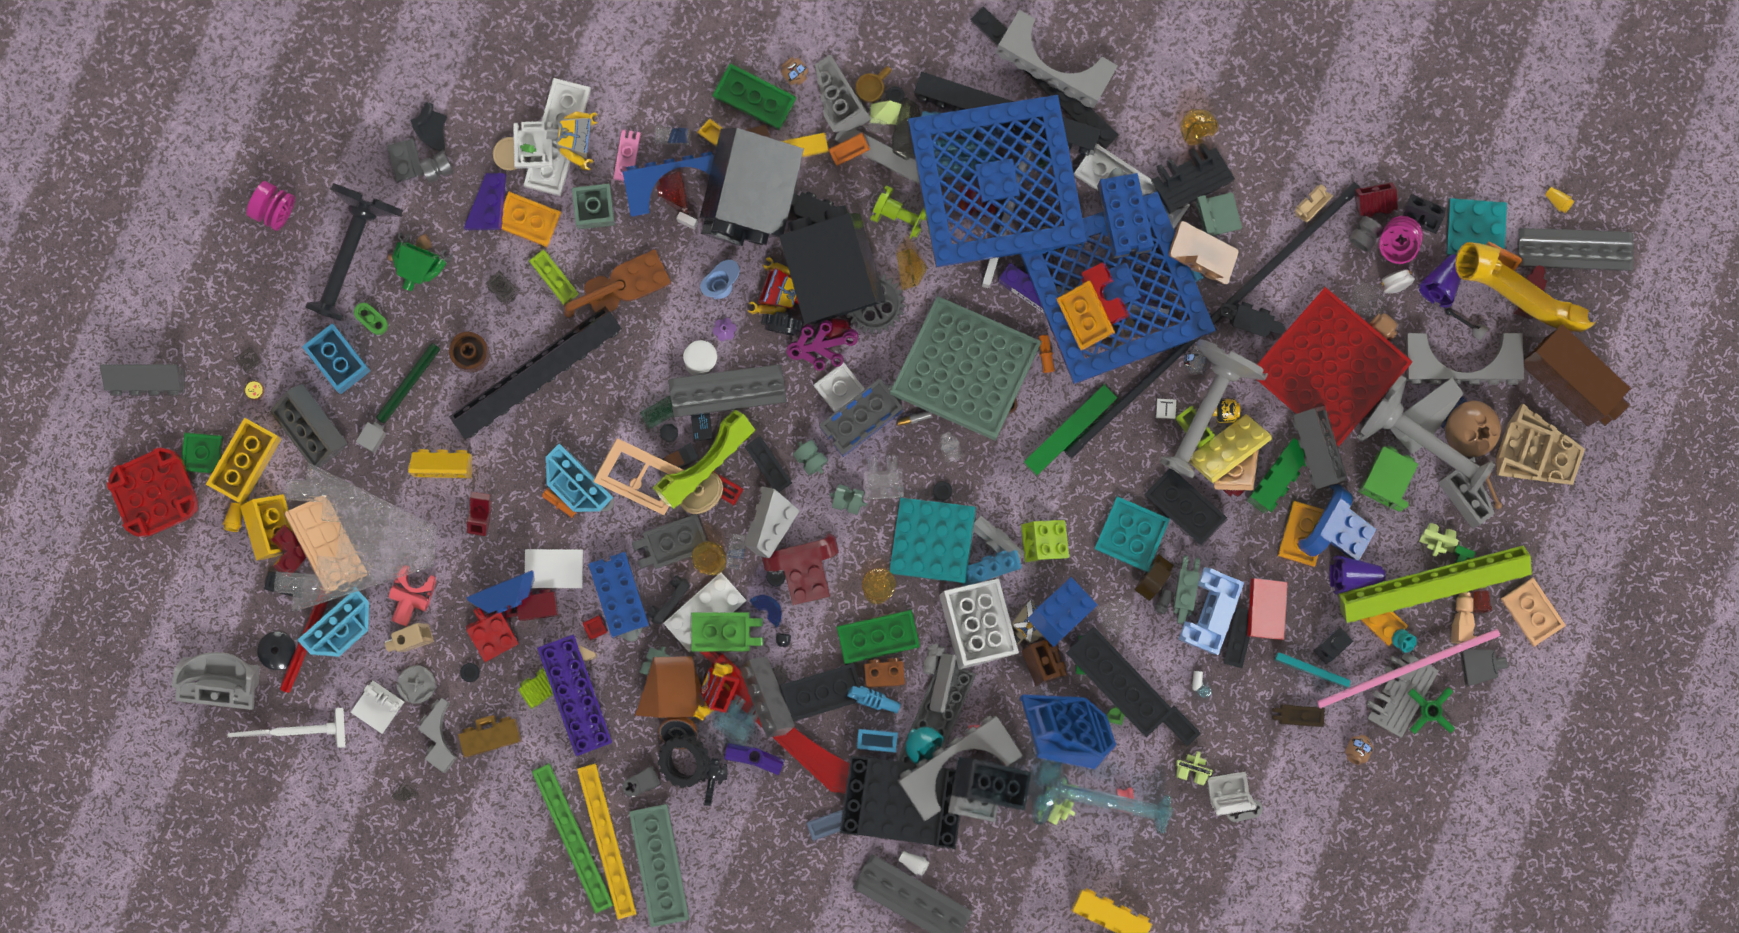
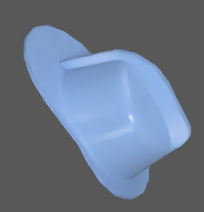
(720, 280)

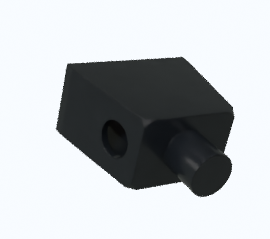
(1333, 645)

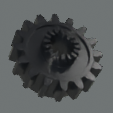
(782, 323)

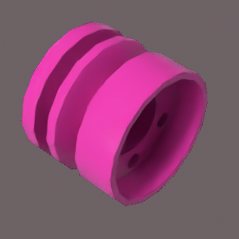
(270, 205)
(1398, 249)

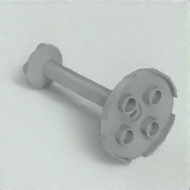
(1227, 369)
(1391, 414)

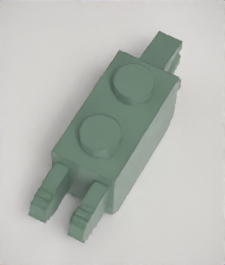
(1186, 590)

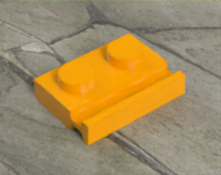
(1385, 625)

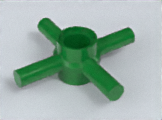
(1424, 710)

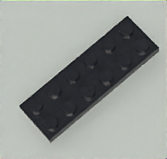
(1119, 682)

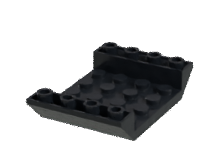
(881, 809)

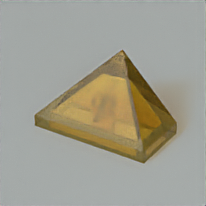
(910, 268)

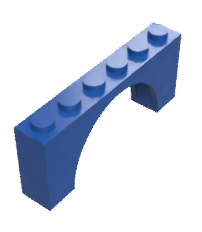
(641, 181)

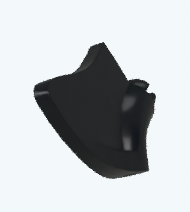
(430, 127)

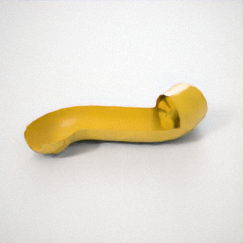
(1481, 264)

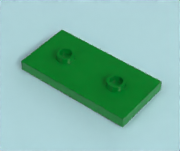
(754, 97)
(878, 637)

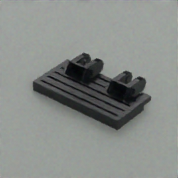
(1191, 181)

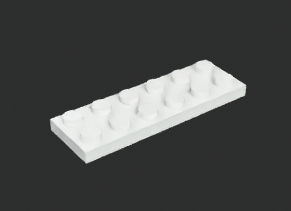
(562, 101)
(1103, 162)

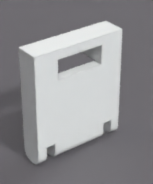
(533, 134)

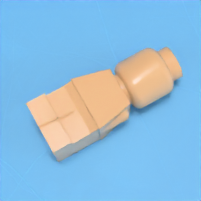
(1463, 621)

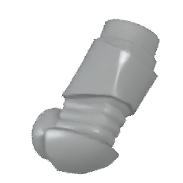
(930, 661)

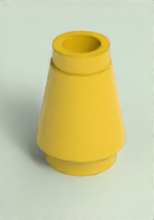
(1559, 199)
(233, 518)

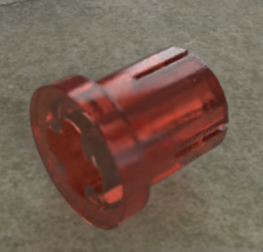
(1483, 605)

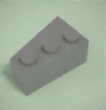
(1473, 507)
(770, 523)

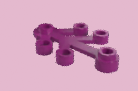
(820, 346)

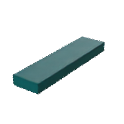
(1312, 670)

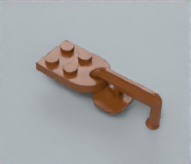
(640, 275)

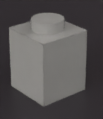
(371, 436)

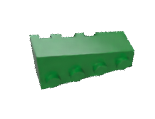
(1278, 477)

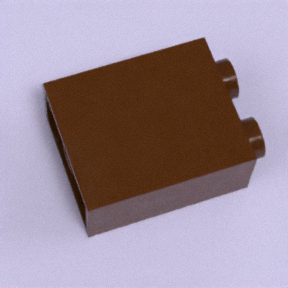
(1578, 378)

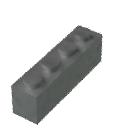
(767, 697)

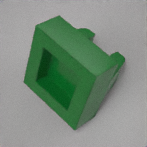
(1463, 554)

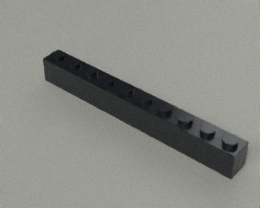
(961, 97)
(535, 373)

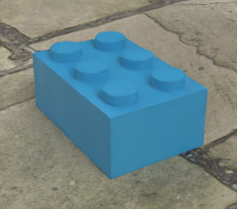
(336, 358)

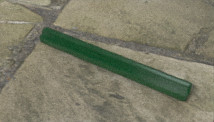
(408, 383)

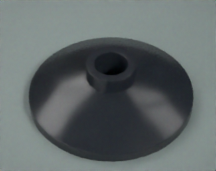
(285, 646)

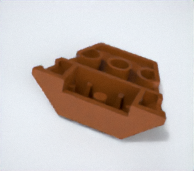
(671, 689)

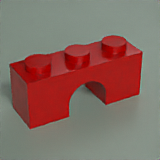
(1100, 278)

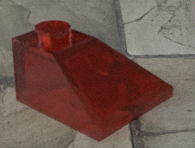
(673, 192)

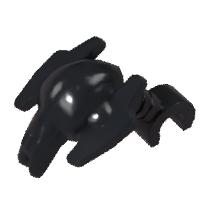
(715, 773)

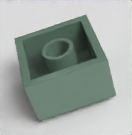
(593, 206)

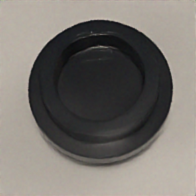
(895, 94)

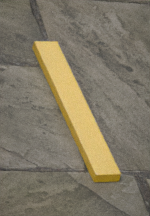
(606, 841)

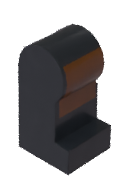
(682, 456)

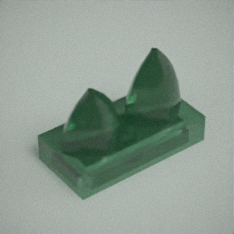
(657, 413)

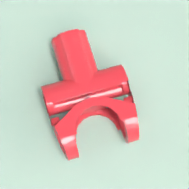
(409, 599)

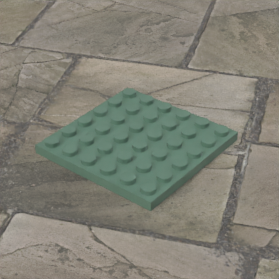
(966, 368)

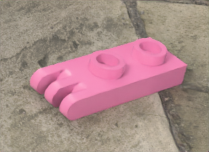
(626, 153)

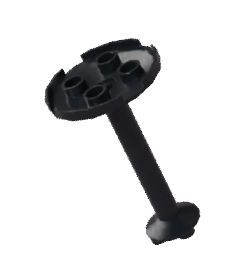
(362, 212)

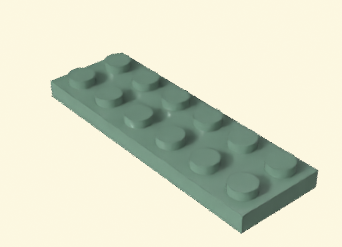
(659, 865)

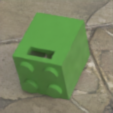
(1389, 478)

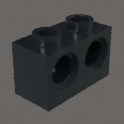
(1425, 213)

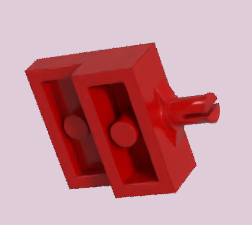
(491, 634)

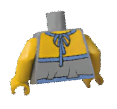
(574, 137)

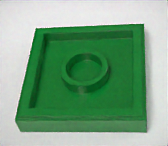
(201, 452)

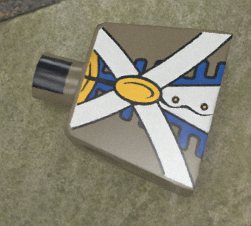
(1024, 627)

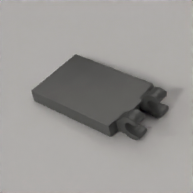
(670, 542)

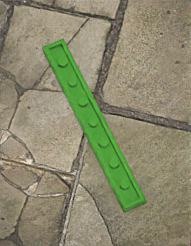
(572, 838)

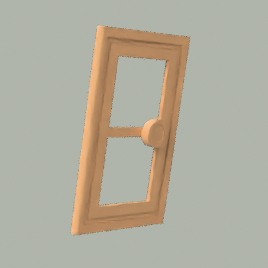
(635, 483)

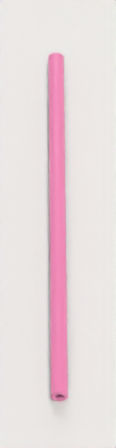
(1408, 668)

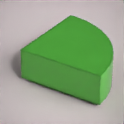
(1115, 716)

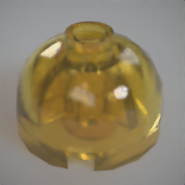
(1197, 125)

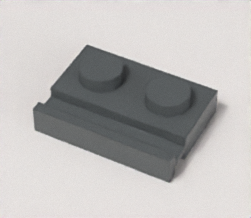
(405, 160)

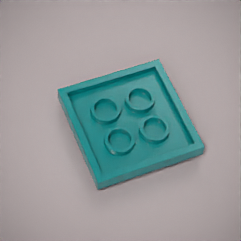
(1475, 223)
(1132, 534)

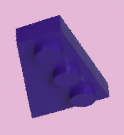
(489, 204)

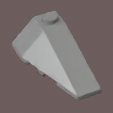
(840, 102)
(1430, 412)

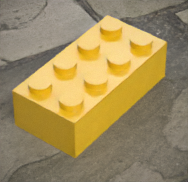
(243, 461)

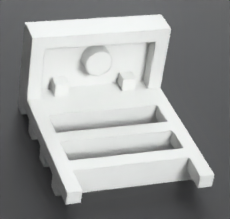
(1230, 793)

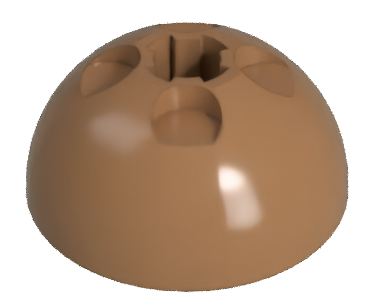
(1473, 429)

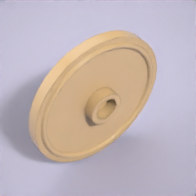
(705, 495)

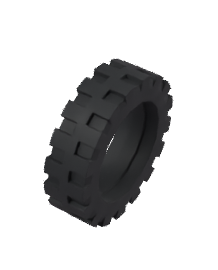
(668, 768)

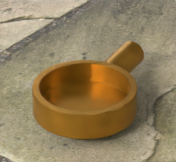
(870, 86)

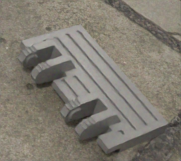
(1399, 706)

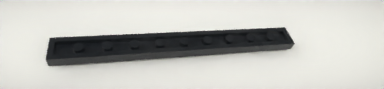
(996, 30)

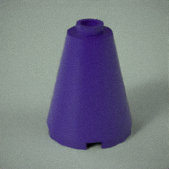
(1442, 283)
(1353, 574)

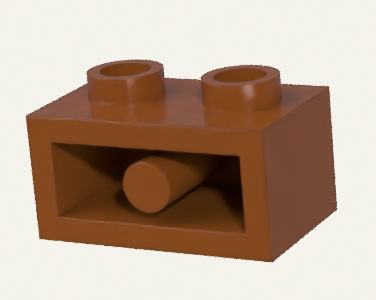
(884, 674)

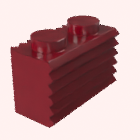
(1376, 199)

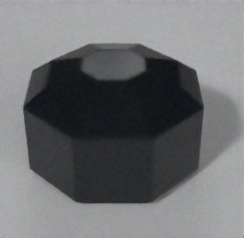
(669, 433)

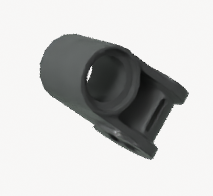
(645, 781)

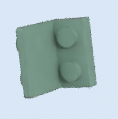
(1218, 214)

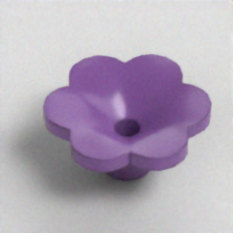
(725, 334)

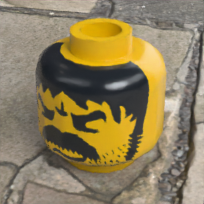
(1227, 410)

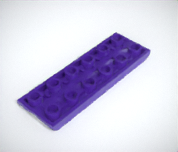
(574, 695)

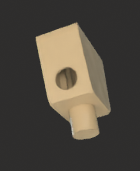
(410, 638)

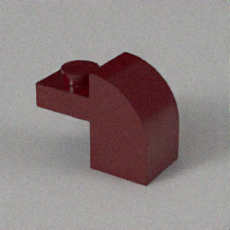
(479, 513)

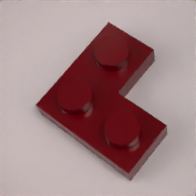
(292, 551)

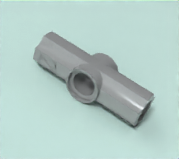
(995, 537)

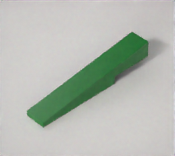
(1069, 430)

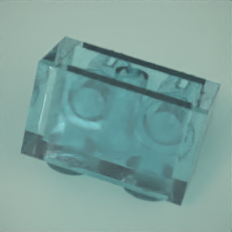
(732, 726)

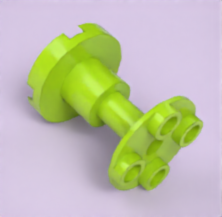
(893, 209)

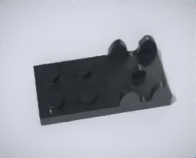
(1186, 507)
(820, 692)

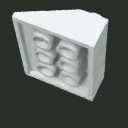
(978, 623)

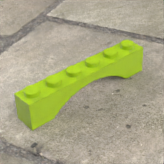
(731, 434)

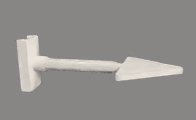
(336, 728)

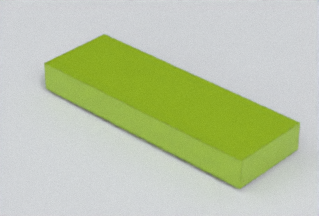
(553, 277)

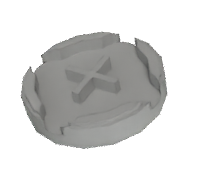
(416, 684)

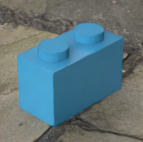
(877, 741)

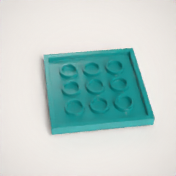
(932, 540)

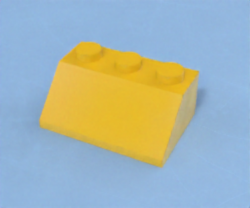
(441, 464)
(262, 521)

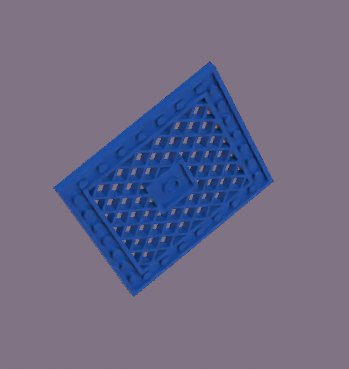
(997, 180)
(1126, 289)

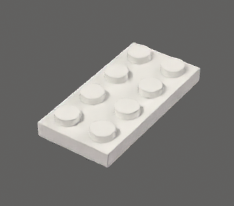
(716, 597)

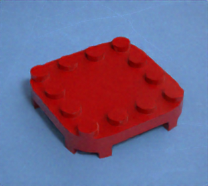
(153, 492)

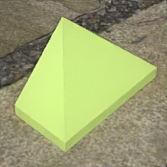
(886, 111)

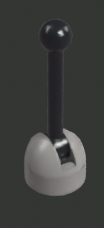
(1478, 330)

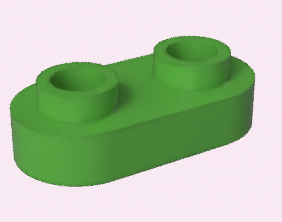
(371, 319)

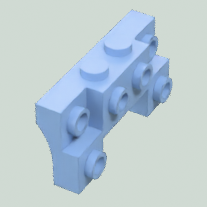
(1216, 613)

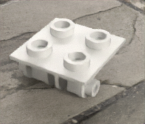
(377, 706)

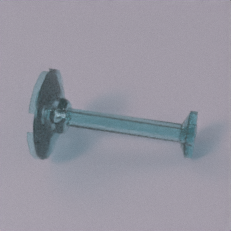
(1056, 789)

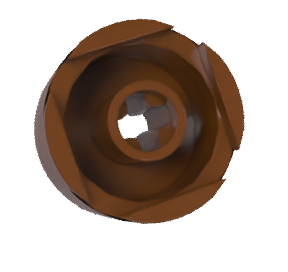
(459, 349)

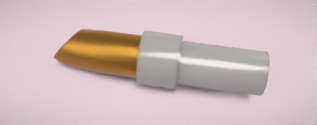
(914, 418)

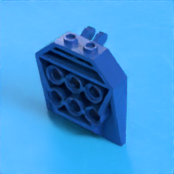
(1068, 729)

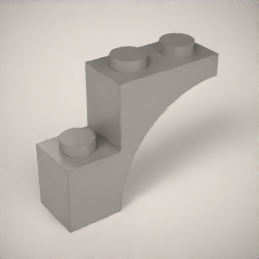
(432, 726)

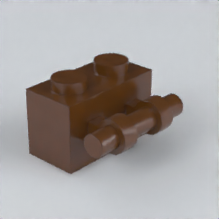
(1044, 662)

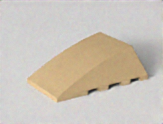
(1537, 450)

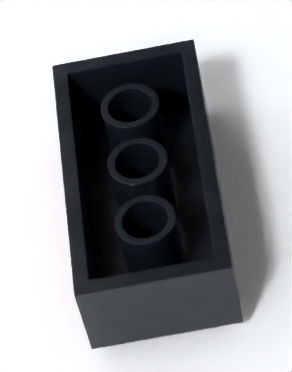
(991, 783)

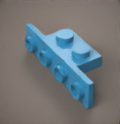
(992, 567)

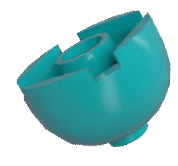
(922, 743)

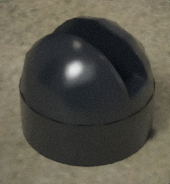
(783, 640)

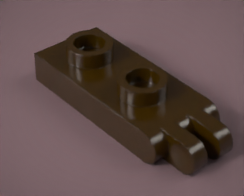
(1300, 715)

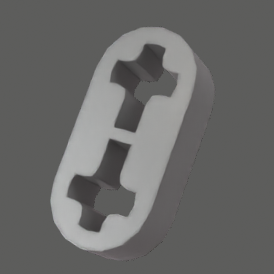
(1247, 815)

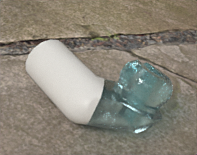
(1198, 686)

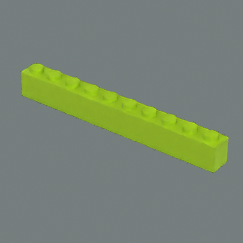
(1435, 584)

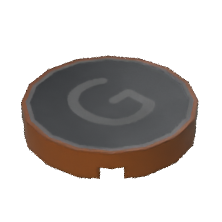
(677, 726)

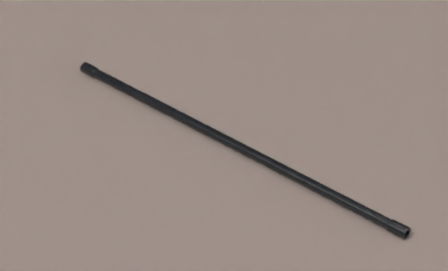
(1077, 445)

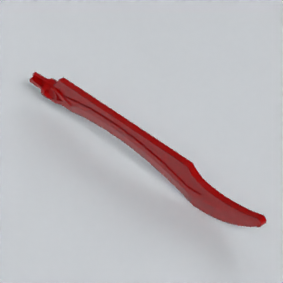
(819, 762)

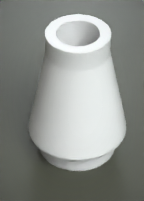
(915, 863)

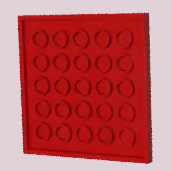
(1332, 362)

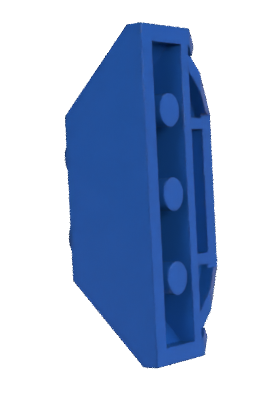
(504, 594)

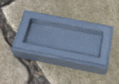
(825, 825)

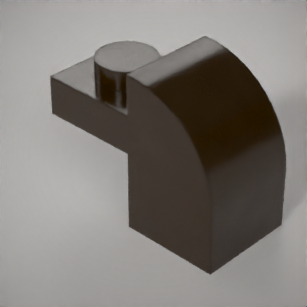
(1154, 578)

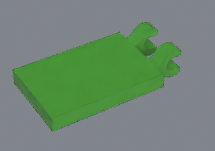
(723, 632)

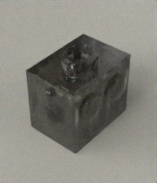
(506, 294)

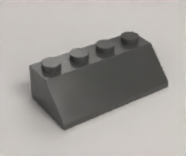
(143, 379)
(308, 426)
(1319, 447)

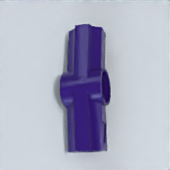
(742, 754)

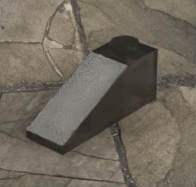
(901, 136)

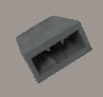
(1480, 665)

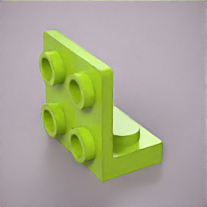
(1044, 540)

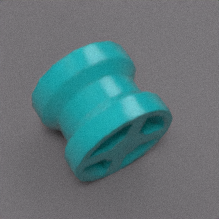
(1404, 640)

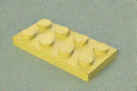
(1229, 448)

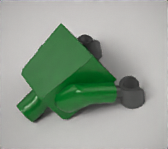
(416, 263)

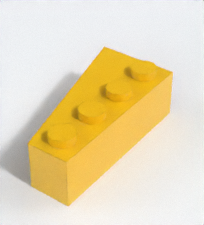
(1107, 915)

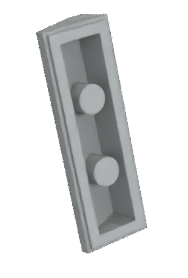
(942, 683)

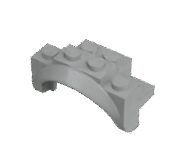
(218, 681)

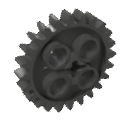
(891, 296)

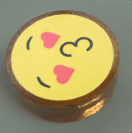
(254, 390)

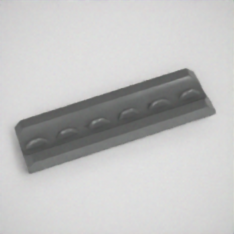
(1576, 249)
(727, 390)
(942, 722)
(911, 898)

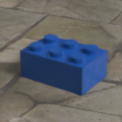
(1062, 611)

